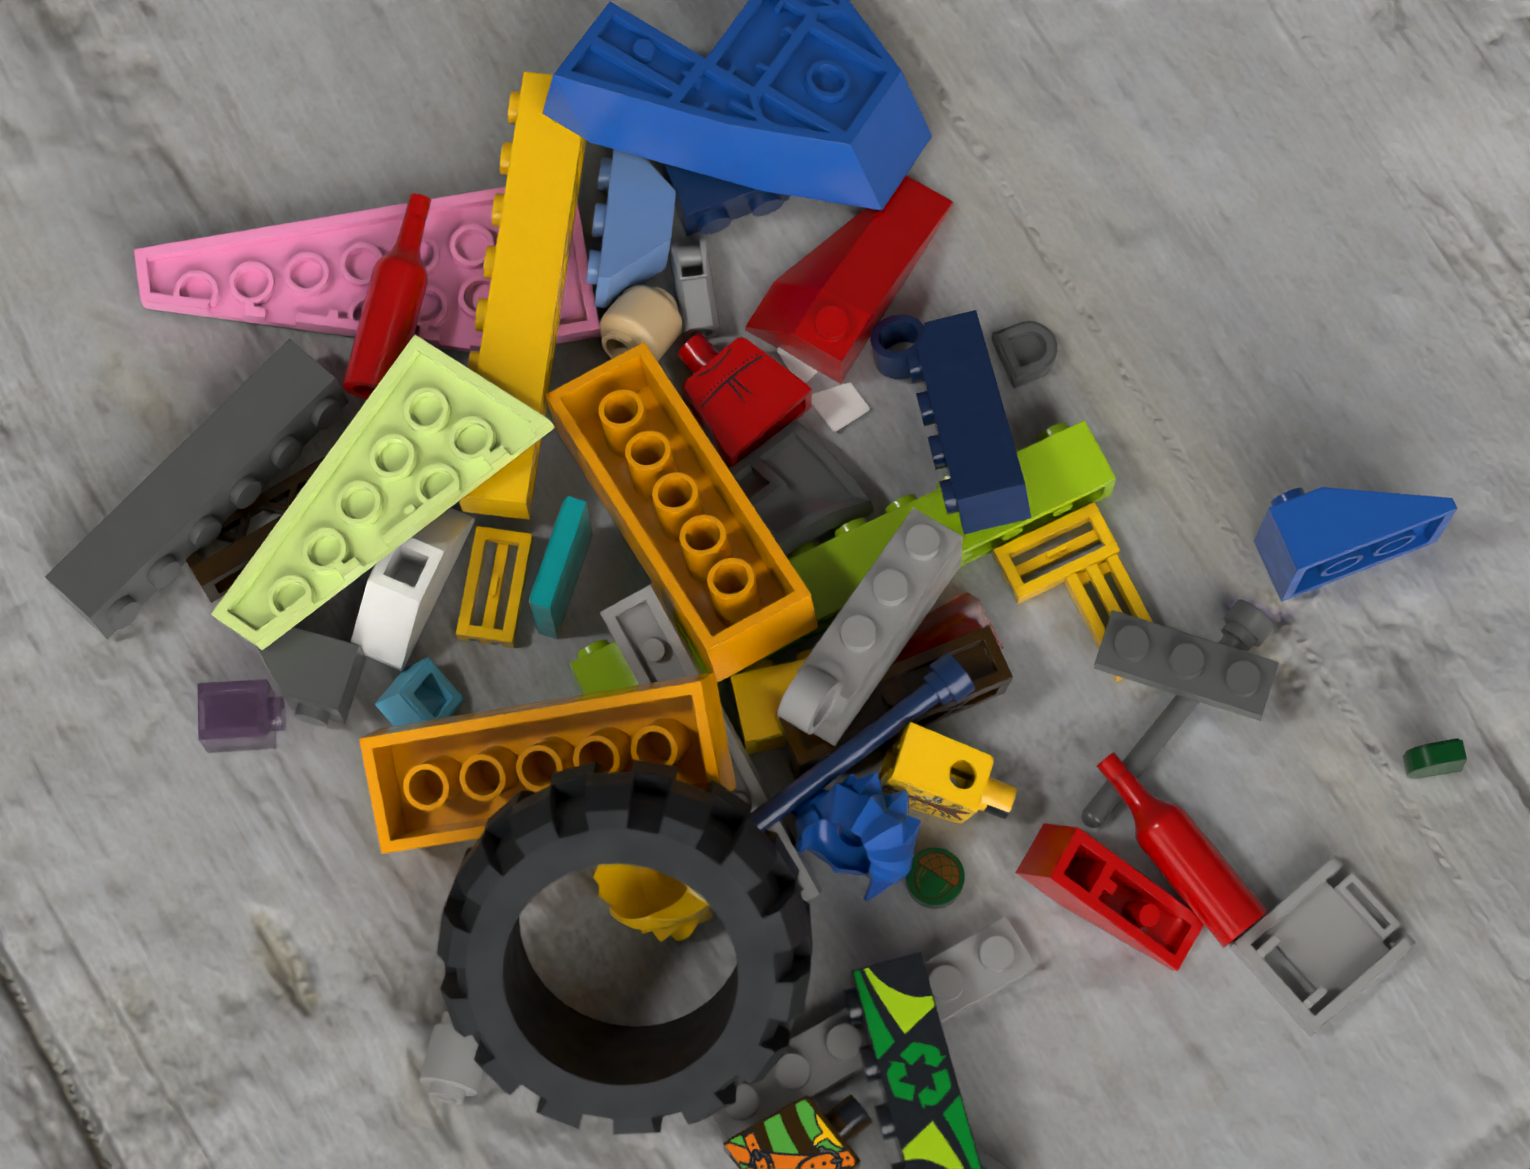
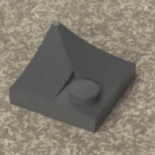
(799, 487)

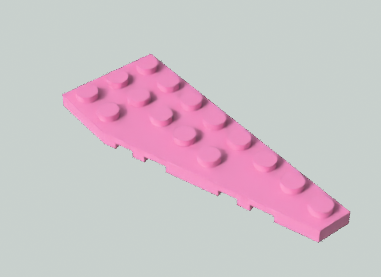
(320, 270)

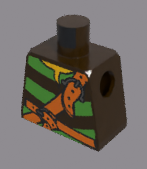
(801, 1138)

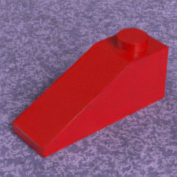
(1109, 893)

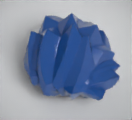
(860, 831)

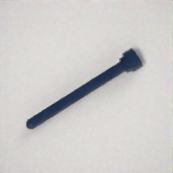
(942, 684)

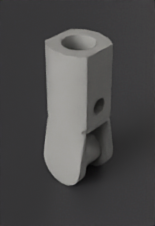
(695, 293)

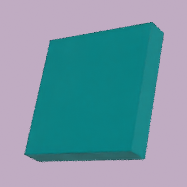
(561, 567)

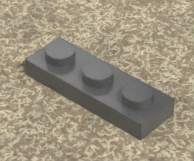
(1186, 665)

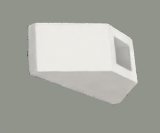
(406, 589)

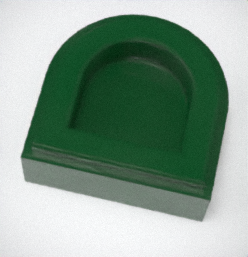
(1435, 759)

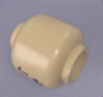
(640, 317)

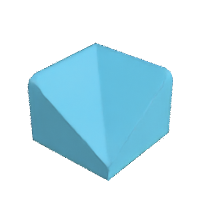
(419, 695)

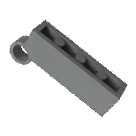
(872, 628)

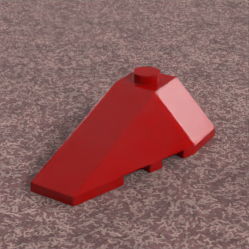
(845, 285)

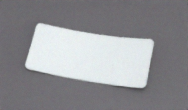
(835, 405)

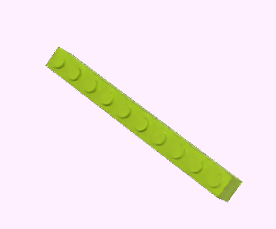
(1060, 477)

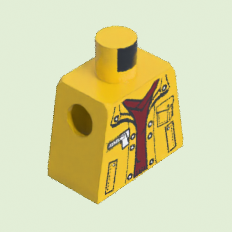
(923, 766)

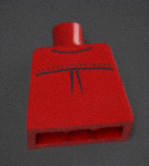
(740, 395)

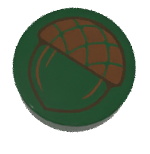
(935, 878)

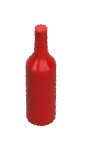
(390, 304)
(1186, 858)

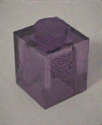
(239, 716)

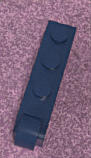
(966, 411)

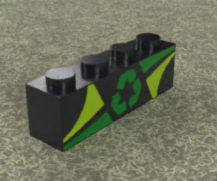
(911, 1064)

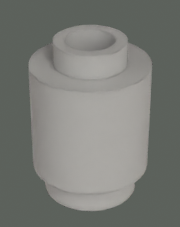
(450, 1064)

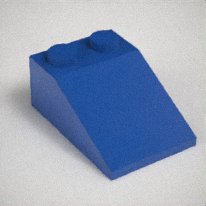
(1339, 532)

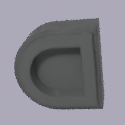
(1026, 351)

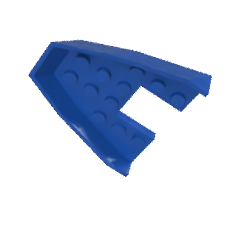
(782, 104)

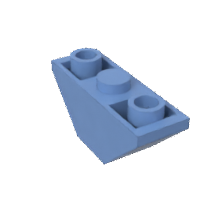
(632, 226)

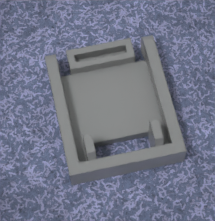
(1329, 939)

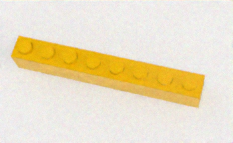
(526, 279)

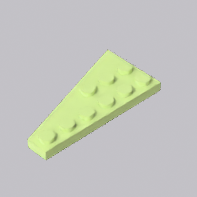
(398, 465)

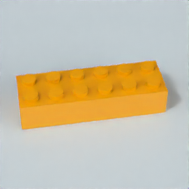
(682, 512)
(452, 773)

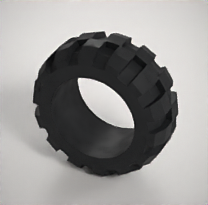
(600, 1066)

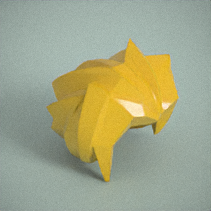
(651, 900)

